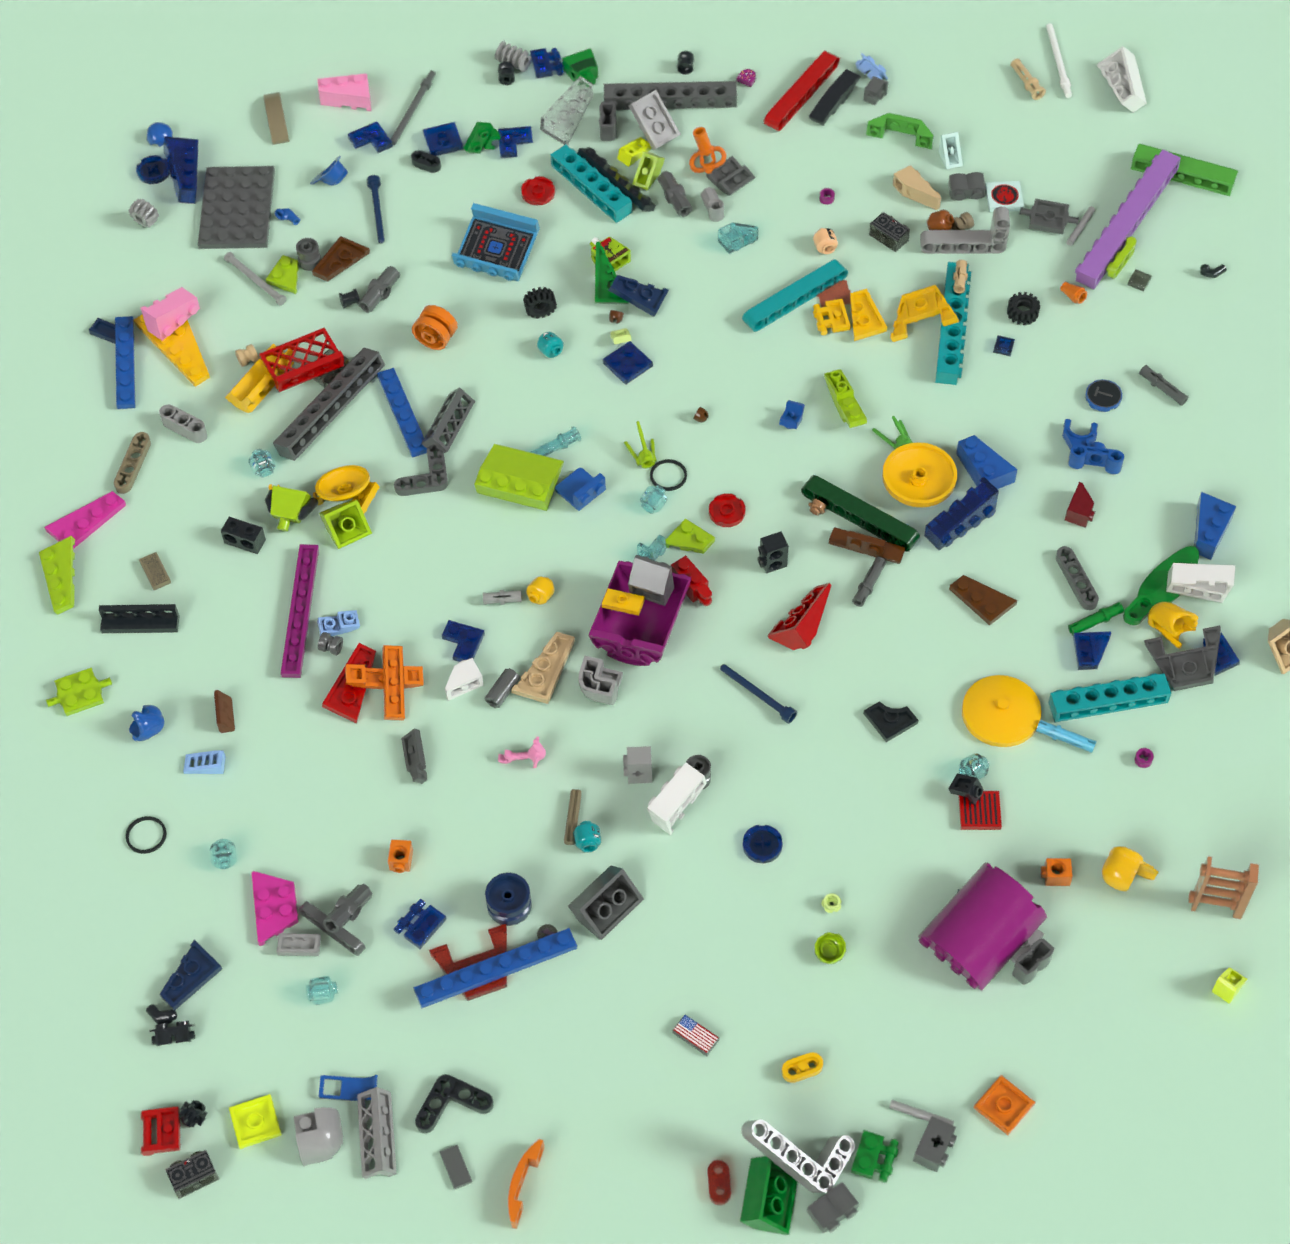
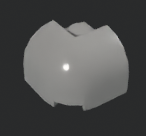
(599, 682)
(318, 1135)

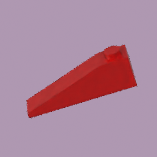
(803, 621)

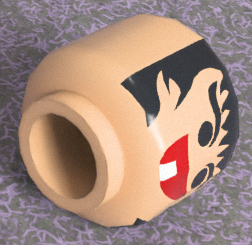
(825, 241)

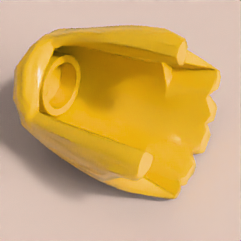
(1172, 621)

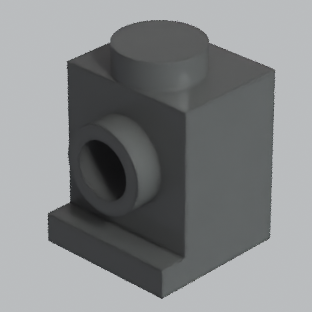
(875, 90)

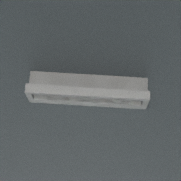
(380, 1130)

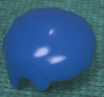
(156, 133)

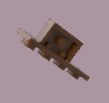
(866, 545)

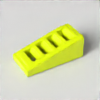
(632, 151)

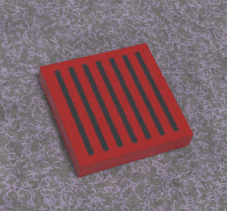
(982, 815)

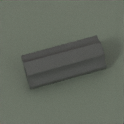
(502, 688)

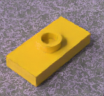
(623, 602)

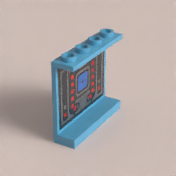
(497, 242)

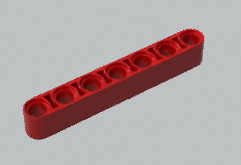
(801, 91)

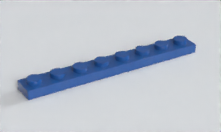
(495, 968)

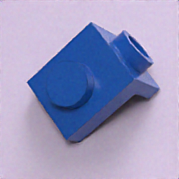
(792, 415)

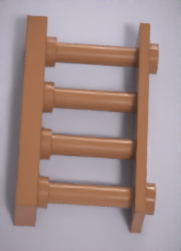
(1239, 897)

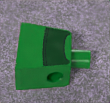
(581, 64)

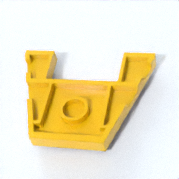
(921, 305)

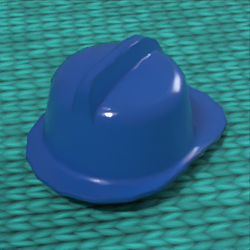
(333, 174)

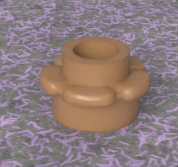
(817, 507)

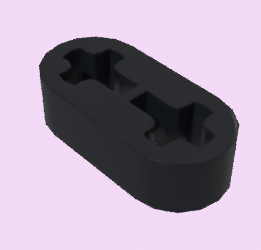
(428, 162)

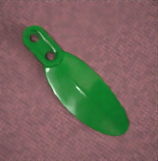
(1154, 586)

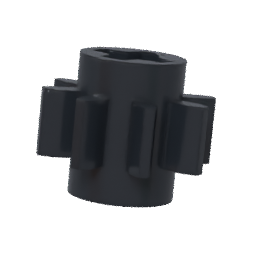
(193, 1113)

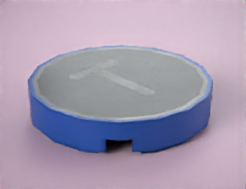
(1103, 395)

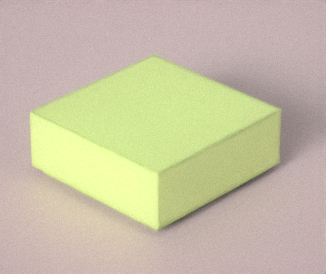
(620, 336)

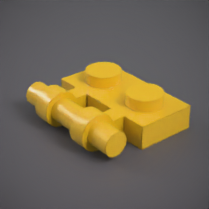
(837, 316)

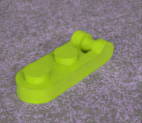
(1121, 258)

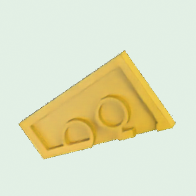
(865, 316)

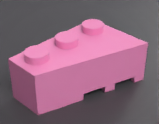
(345, 91)
(169, 313)

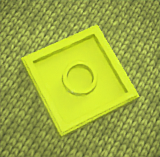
(255, 1121)

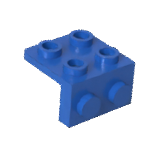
(581, 488)

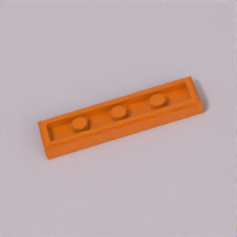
(393, 682)

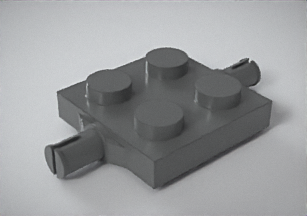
(1049, 216)

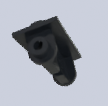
(181, 1031)

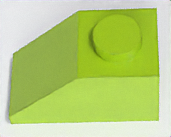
(648, 170)

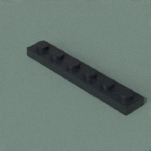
(622, 182)

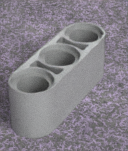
(183, 423)

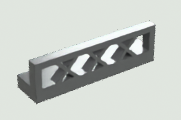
(445, 416)

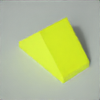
(1229, 984)

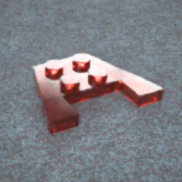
(443, 958)

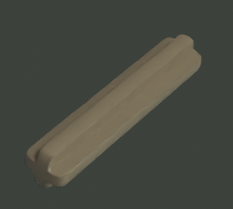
(572, 816)

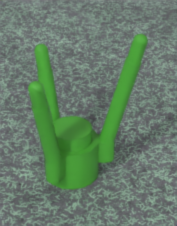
(900, 440)

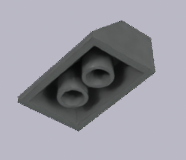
(606, 902)

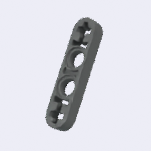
(1073, 579)
(343, 937)

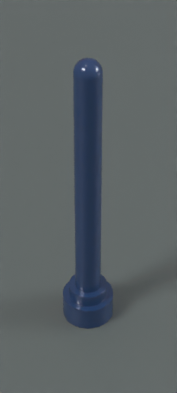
(374, 183)
(787, 713)

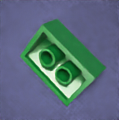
(768, 1197)

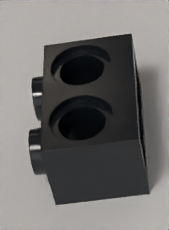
(243, 535)
(773, 552)

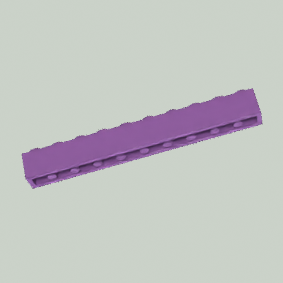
(1127, 219)

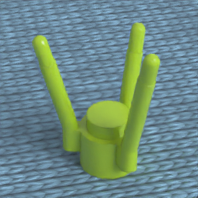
(646, 457)

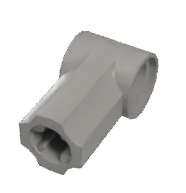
(713, 204)

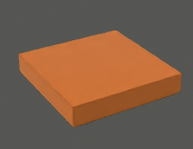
(1004, 1105)

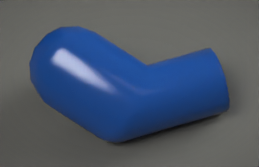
(287, 214)

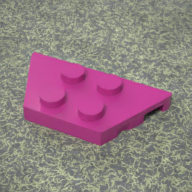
(274, 905)

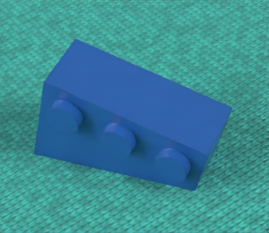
(985, 462)
(1211, 523)

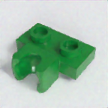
(480, 137)

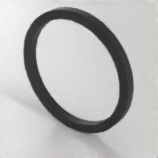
(669, 461)
(148, 850)

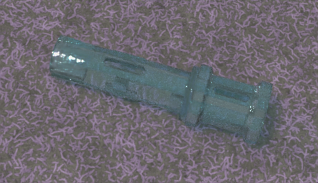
(561, 441)

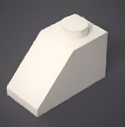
(463, 679)

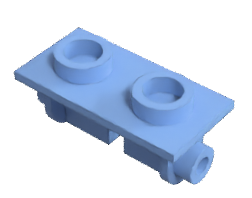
(867, 64)

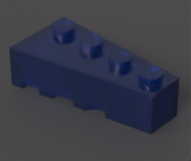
(183, 165)
(963, 515)

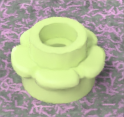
(834, 899)

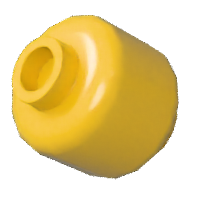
(540, 590)

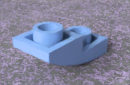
(342, 623)

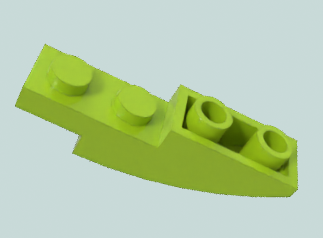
(844, 399)

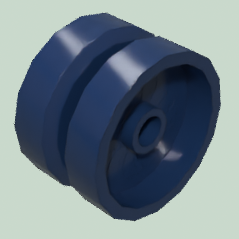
(508, 899)

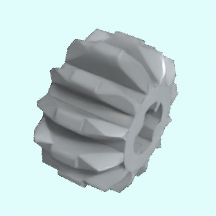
(143, 213)

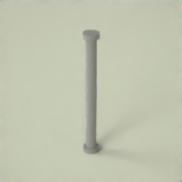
(280, 299)

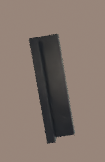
(139, 621)

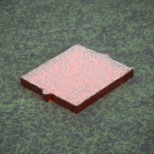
(834, 292)

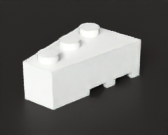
(1201, 580)
(676, 796)

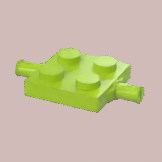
(79, 691)

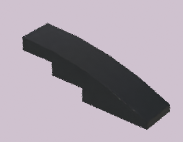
(834, 96)

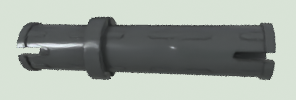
(1157, 380)
(866, 587)

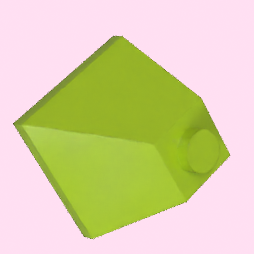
(345, 523)

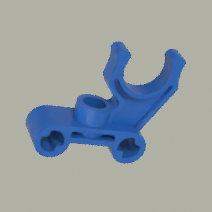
(1087, 451)

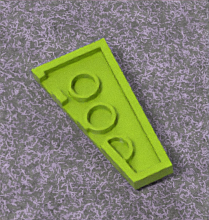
(59, 573)

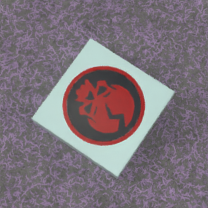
(1004, 194)

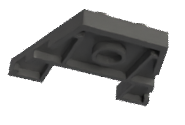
(1188, 667)

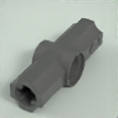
(674, 193)
(379, 289)
(347, 908)

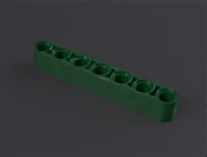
(860, 513)

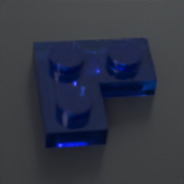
(371, 134)
(511, 137)
(466, 637)

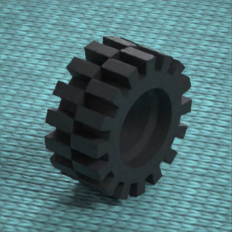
(1026, 301)
(539, 302)

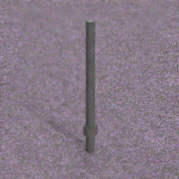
(425, 85)

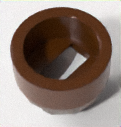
(615, 315)
(701, 415)

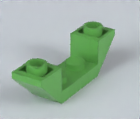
(903, 124)

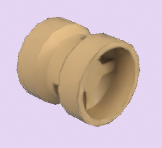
(244, 356)

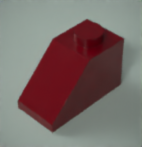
(1081, 507)

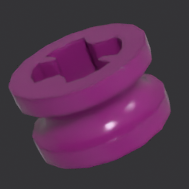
(827, 200)
(1146, 753)

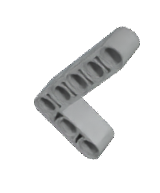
(969, 241)
(798, 1159)

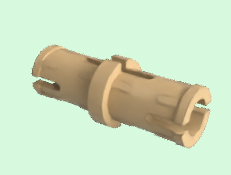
(960, 276)

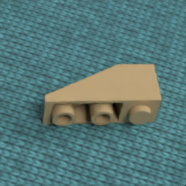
(913, 186)

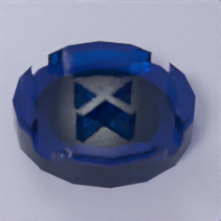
(153, 170)
(762, 844)

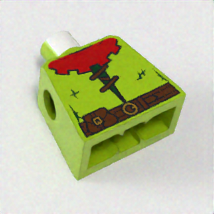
(615, 251)

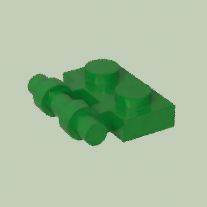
(867, 1156)

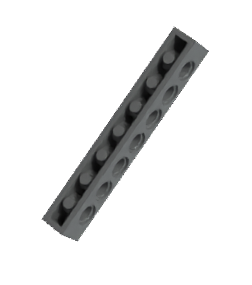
(675, 94)
(328, 404)

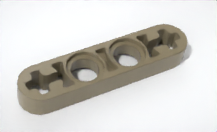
(128, 461)

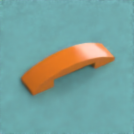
(373, 677)
(531, 1157)

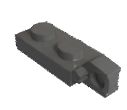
(414, 756)

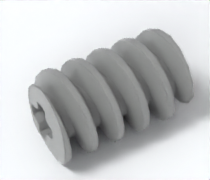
(511, 54)

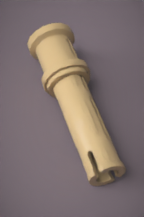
(1018, 66)

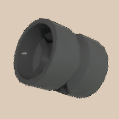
(308, 253)
(702, 765)

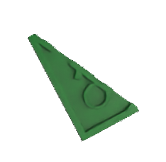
(604, 278)

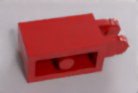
(698, 587)

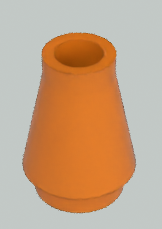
(1075, 293)

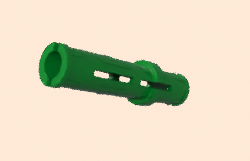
(1102, 615)

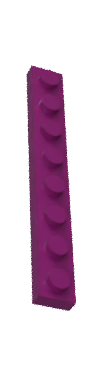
(299, 611)

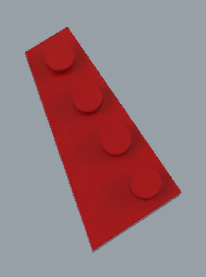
(348, 699)

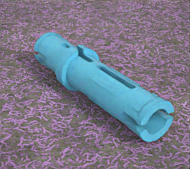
(1064, 735)

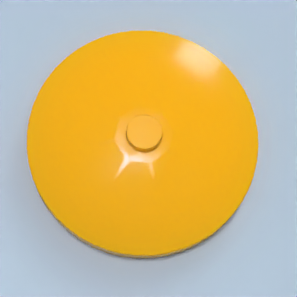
(919, 474)
(1001, 711)

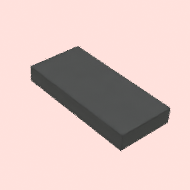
(455, 1167)

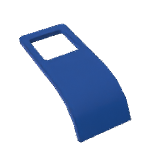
(349, 1087)

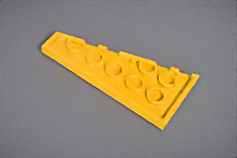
(180, 350)

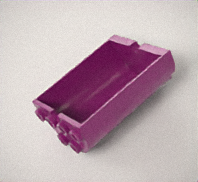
(634, 637)
(983, 925)

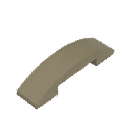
(276, 118)

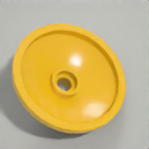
(342, 483)

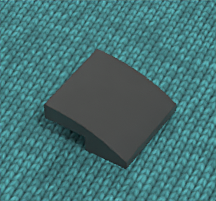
(730, 176)

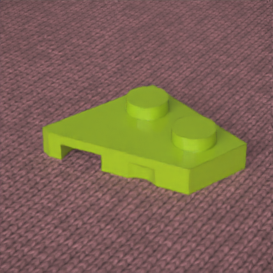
(284, 274)
(690, 538)

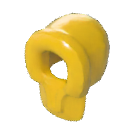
(1123, 866)

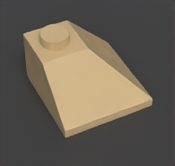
(1280, 644)

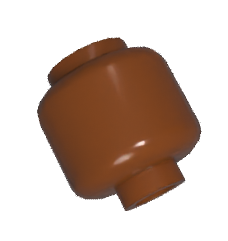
(940, 220)

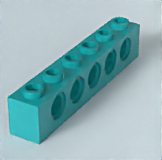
(591, 183)
(1101, 704)

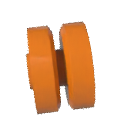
(434, 327)

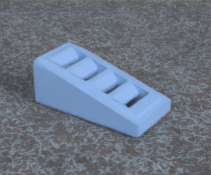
(218, 768)

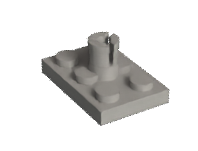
(654, 120)

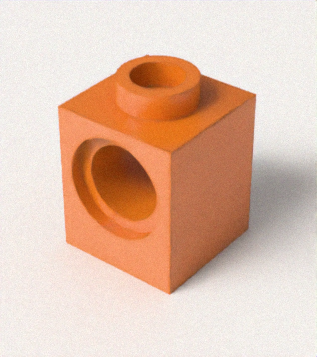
(400, 848)
(1061, 865)

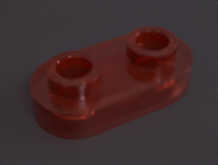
(719, 1181)

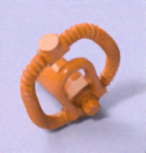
(705, 148)

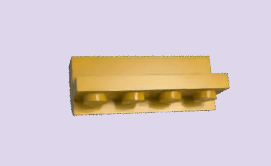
(256, 384)

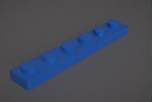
(125, 362)
(402, 412)

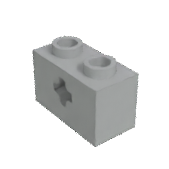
(638, 765)

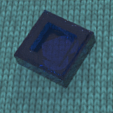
(1004, 345)

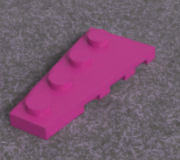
(87, 519)

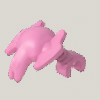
(535, 753)

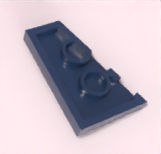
(640, 295)
(193, 973)

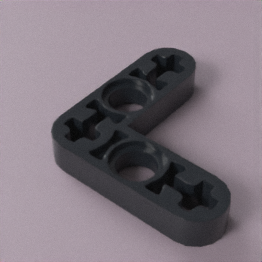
(451, 1094)

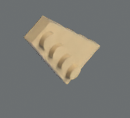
(545, 671)

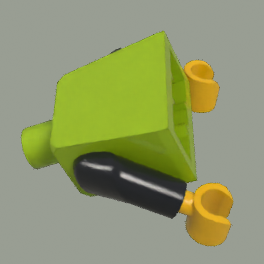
(290, 505)

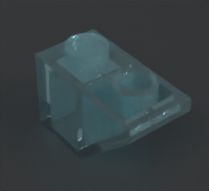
(736, 236)

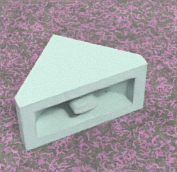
(950, 150)

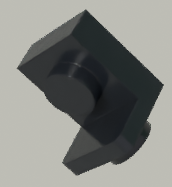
(966, 786)

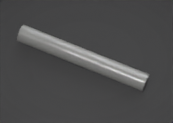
(1080, 226)
(916, 1112)

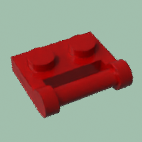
(167, 1130)

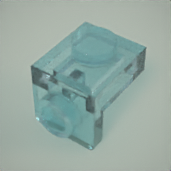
(655, 550)

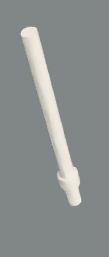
(1064, 82)

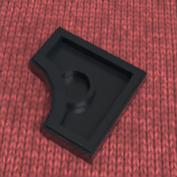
(890, 721)

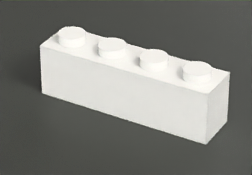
(1124, 78)

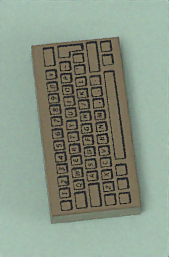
(155, 571)

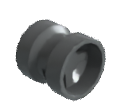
(330, 643)

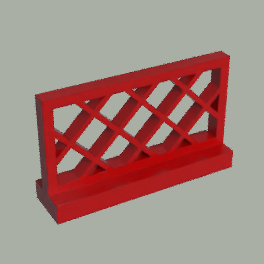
(308, 369)

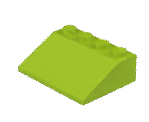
(518, 476)

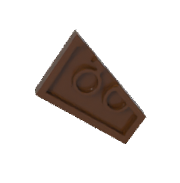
(339, 258)
(983, 600)

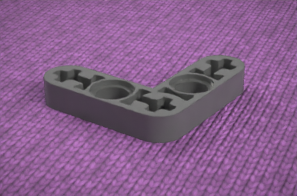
(430, 479)

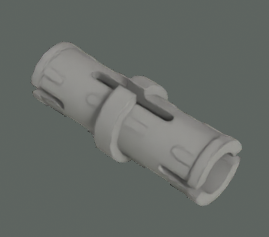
(505, 597)

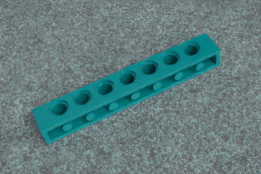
(951, 336)

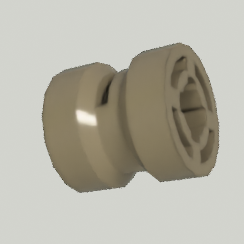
(963, 222)

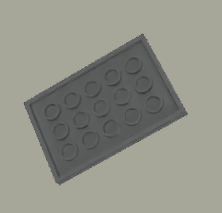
(236, 207)

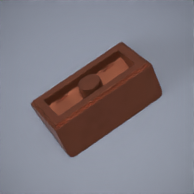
(224, 712)

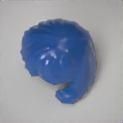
(146, 723)

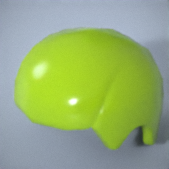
(830, 948)

